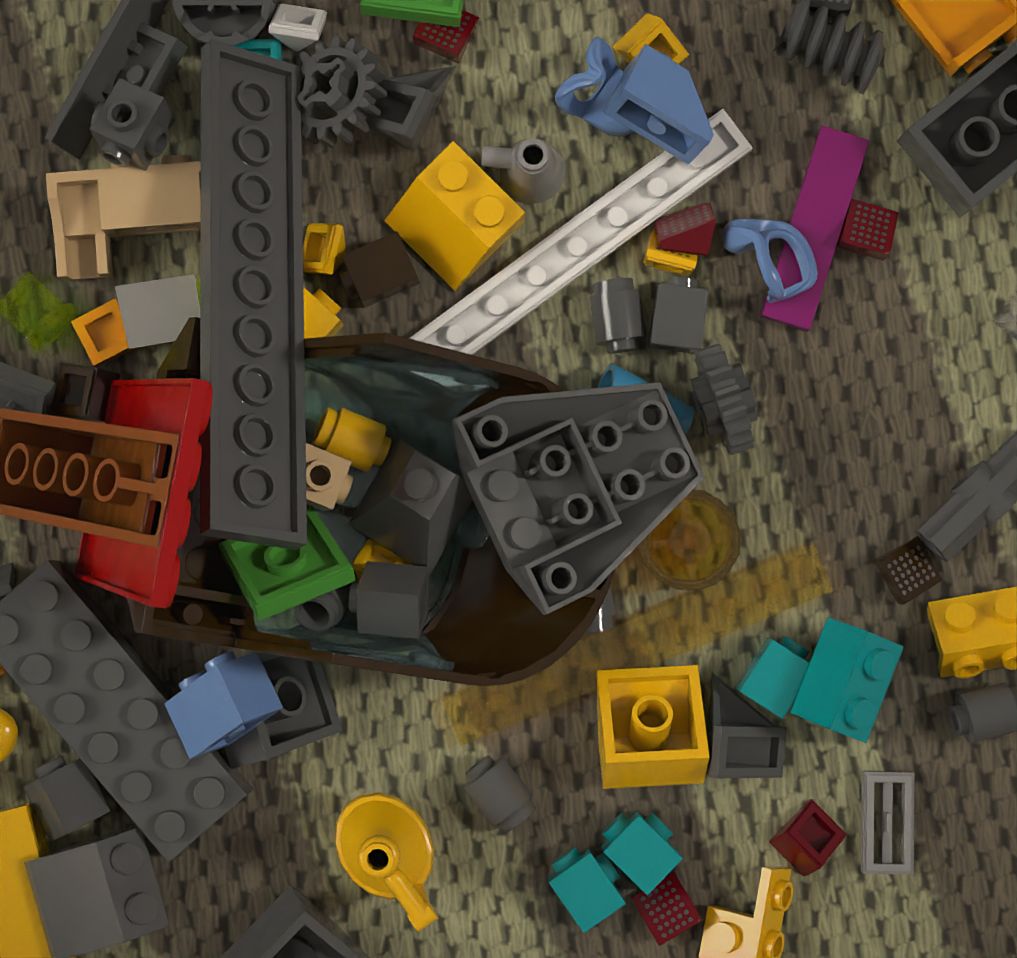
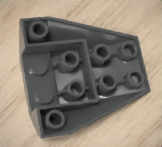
(573, 481)

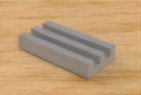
(887, 779)

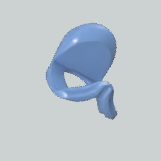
(600, 67)
(750, 234)

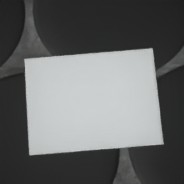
(157, 309)

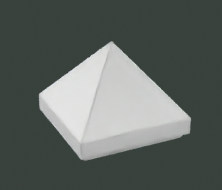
(297, 25)

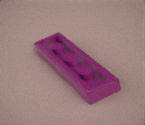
(819, 218)

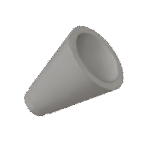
(523, 180)

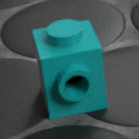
(775, 675)
(641, 848)
(586, 886)

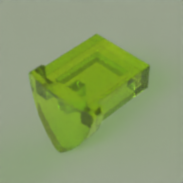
(37, 312)

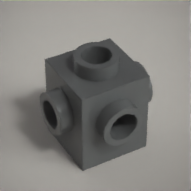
(131, 125)

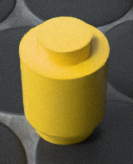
(352, 438)

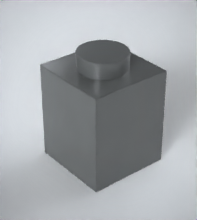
(678, 315)
(391, 599)
(65, 797)

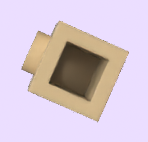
(326, 478)

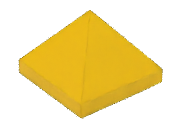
(323, 248)

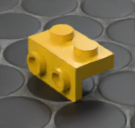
(975, 632)

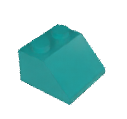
(847, 679)

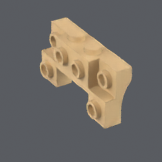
(119, 202)

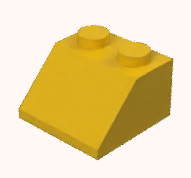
(455, 216)
(651, 727)

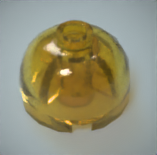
(693, 543)

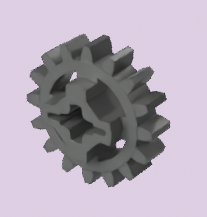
(338, 91)
(724, 399)

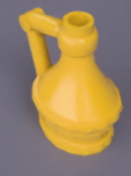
(396, 828)

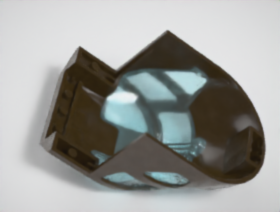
(478, 617)

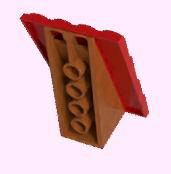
(113, 481)

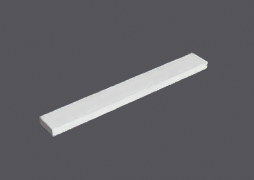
(583, 242)

